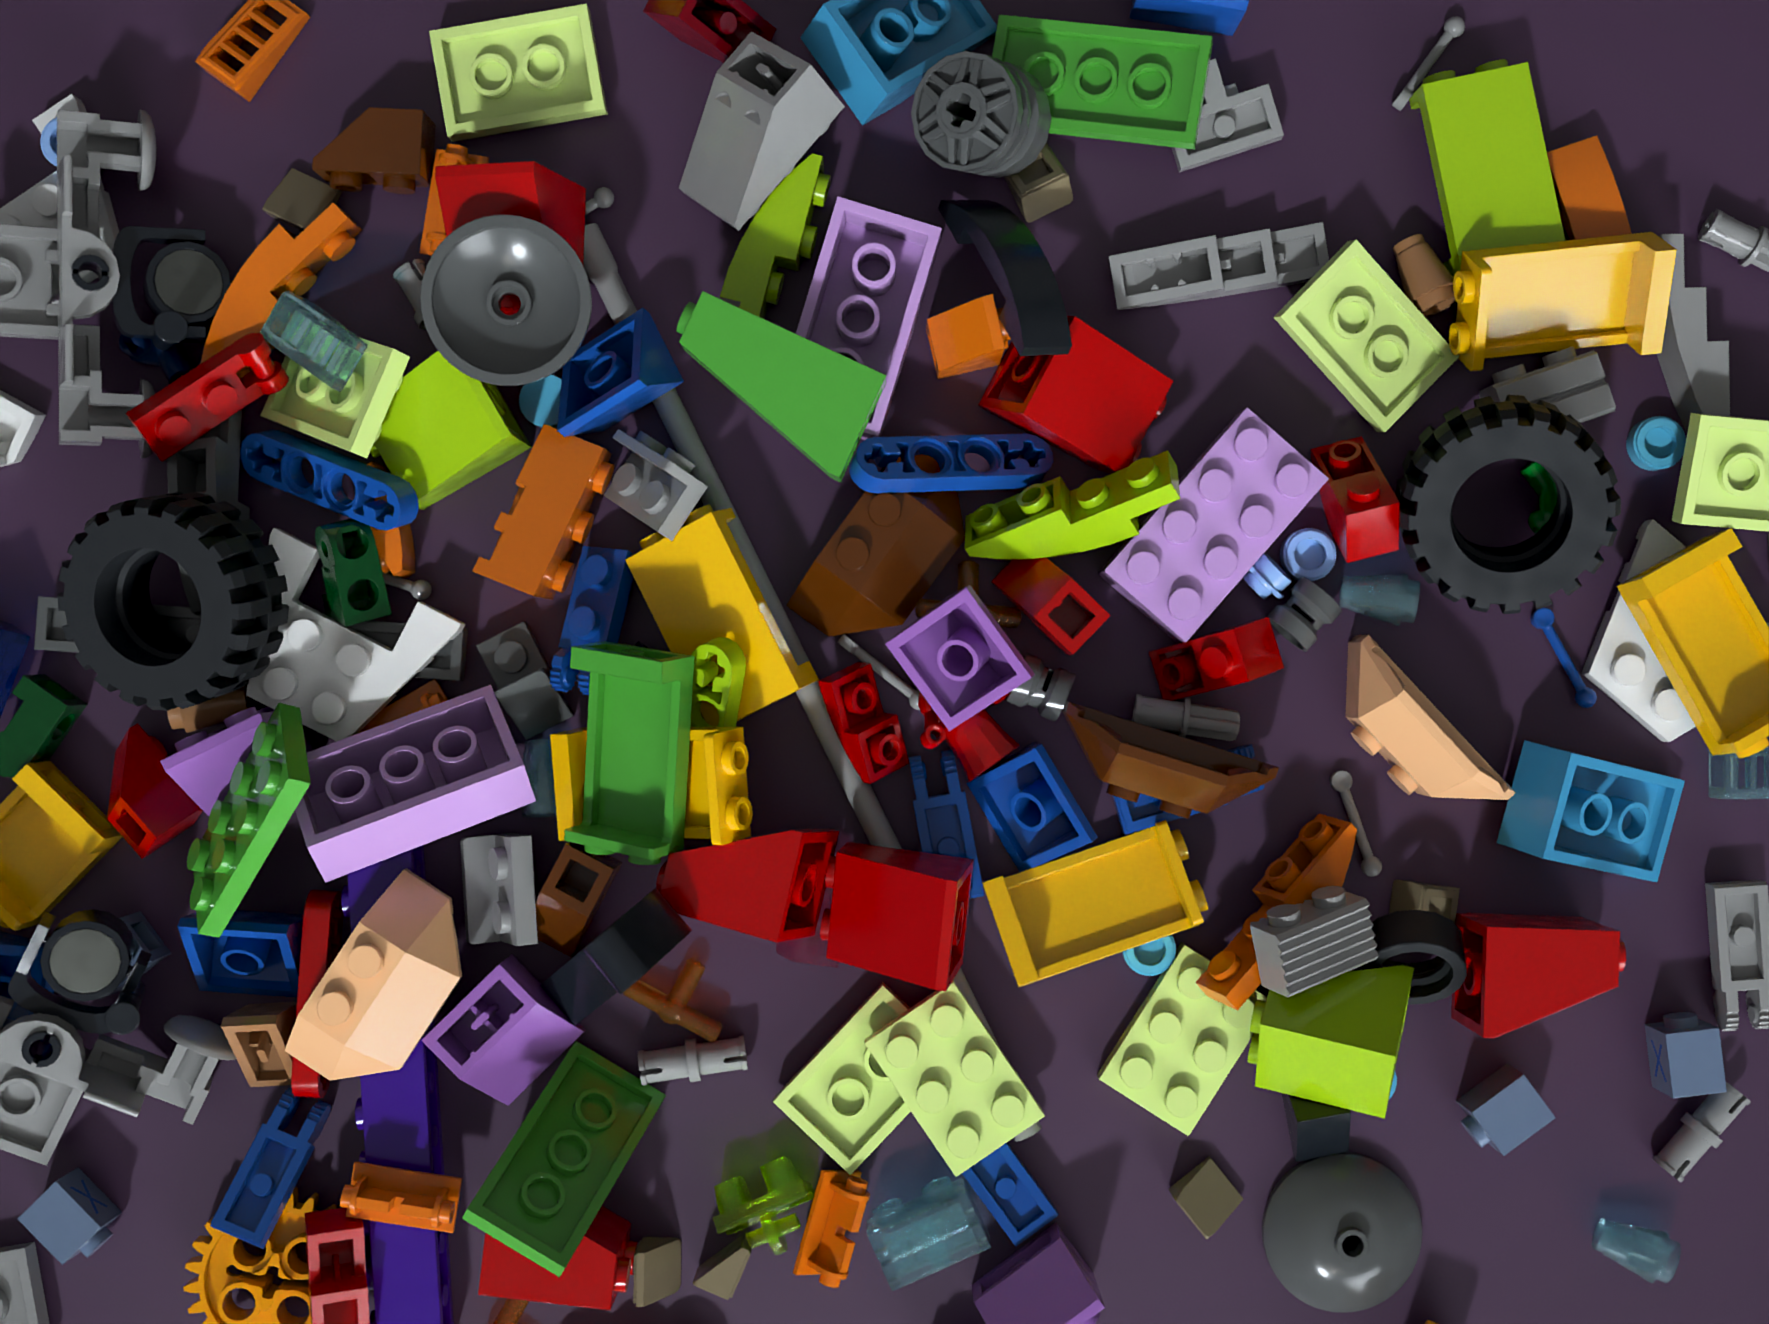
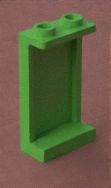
(635, 750)

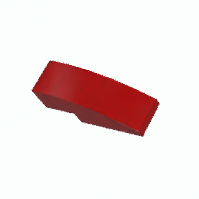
(336, 1268)

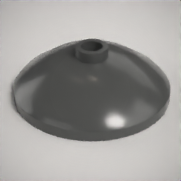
(474, 274)
(1320, 1207)

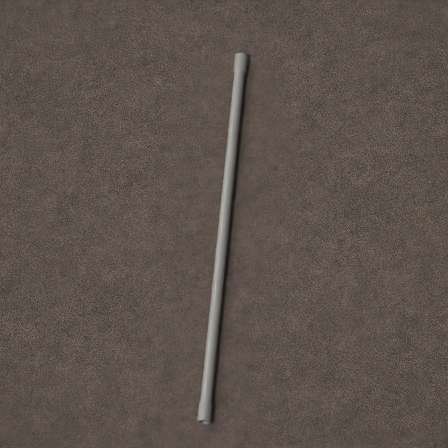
(603, 272)

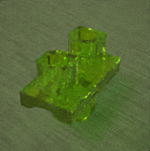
(740, 1211)

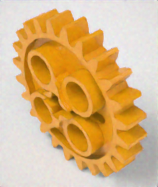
(222, 1250)

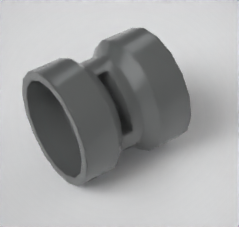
(1304, 614)
(1053, 697)

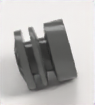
(1008, 122)

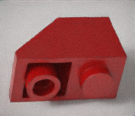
(1357, 500)
(1052, 601)
(1217, 660)
(144, 799)

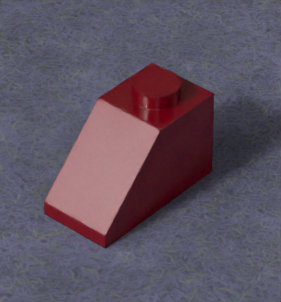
(709, 25)

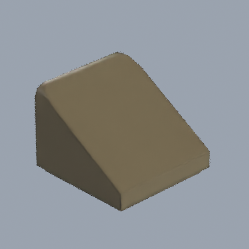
(1041, 186)
(299, 199)
(1425, 897)
(1206, 1197)
(656, 1269)
(724, 1269)

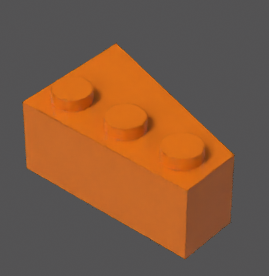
(548, 514)

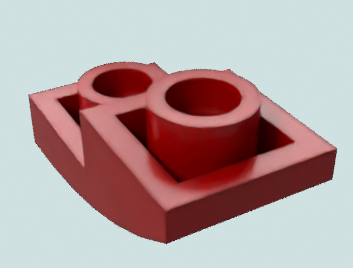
(866, 733)

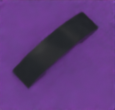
(1033, 304)

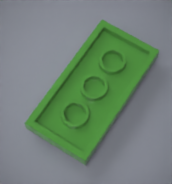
(1112, 78)
(248, 819)
(564, 1159)

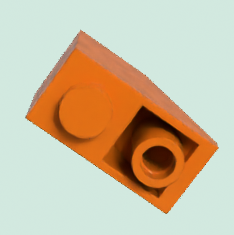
(967, 337)

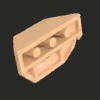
(1411, 732)
(381, 985)

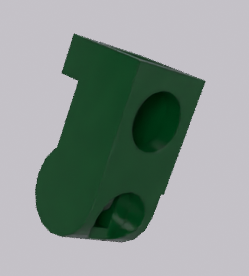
(351, 572)
(38, 724)

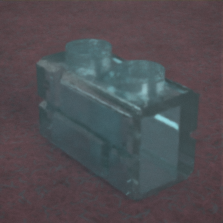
(927, 1232)

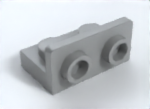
(655, 484)
(499, 889)

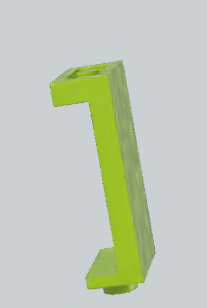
(1488, 159)

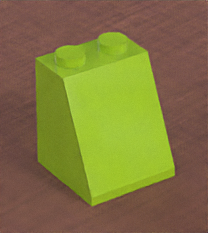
(446, 430)
(1334, 1039)

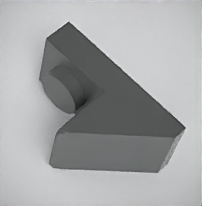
(524, 681)

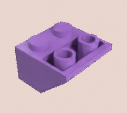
(208, 760)
(503, 1033)
(1040, 1285)

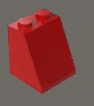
(516, 190)
(1081, 402)
(755, 884)
(898, 912)
(1531, 968)
(590, 1279)

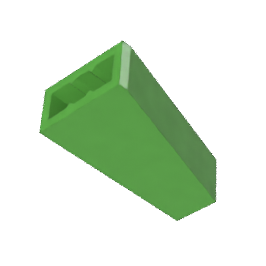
(790, 382)

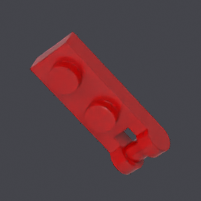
(207, 395)

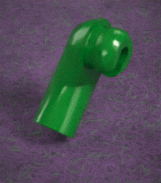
(1545, 488)

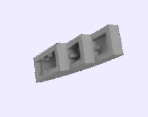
(1218, 266)
(1691, 365)

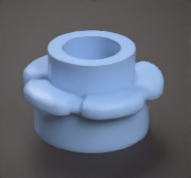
(1267, 578)

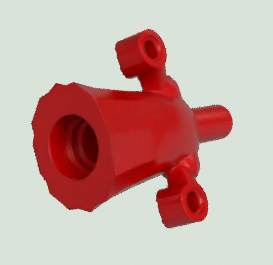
(976, 742)

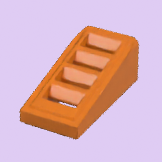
(260, 65)

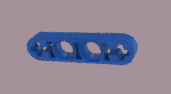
(950, 455)
(327, 487)

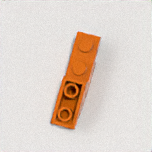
(276, 266)
(1311, 862)

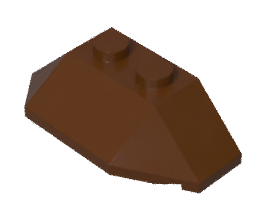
(881, 559)
(1162, 764)

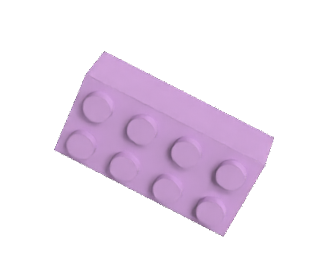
(870, 291)
(1225, 520)
(410, 783)

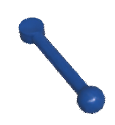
(1543, 619)

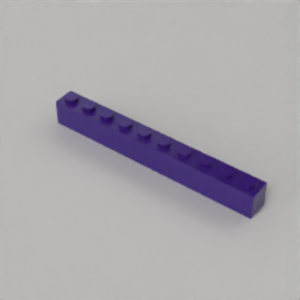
(405, 1132)

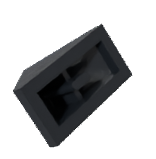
(1316, 1128)

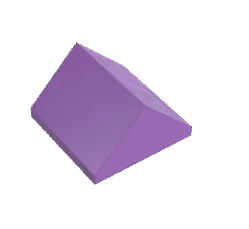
(959, 657)

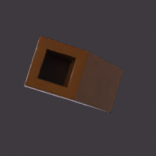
(381, 149)
(573, 896)

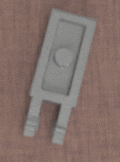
(1739, 950)

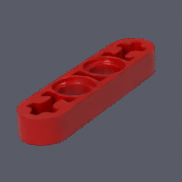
(319, 948)

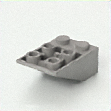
(755, 128)

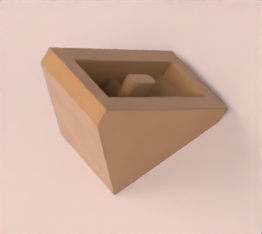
(259, 1041)

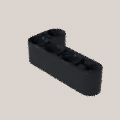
(616, 957)

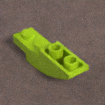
(776, 238)
(1058, 522)

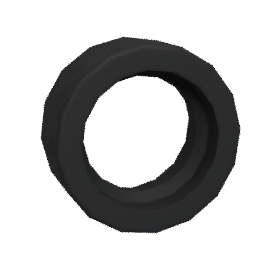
(1425, 933)

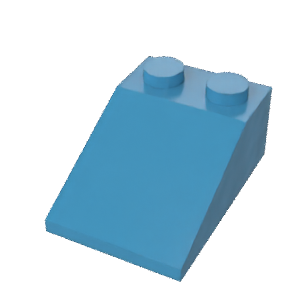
(884, 47)
(1590, 812)

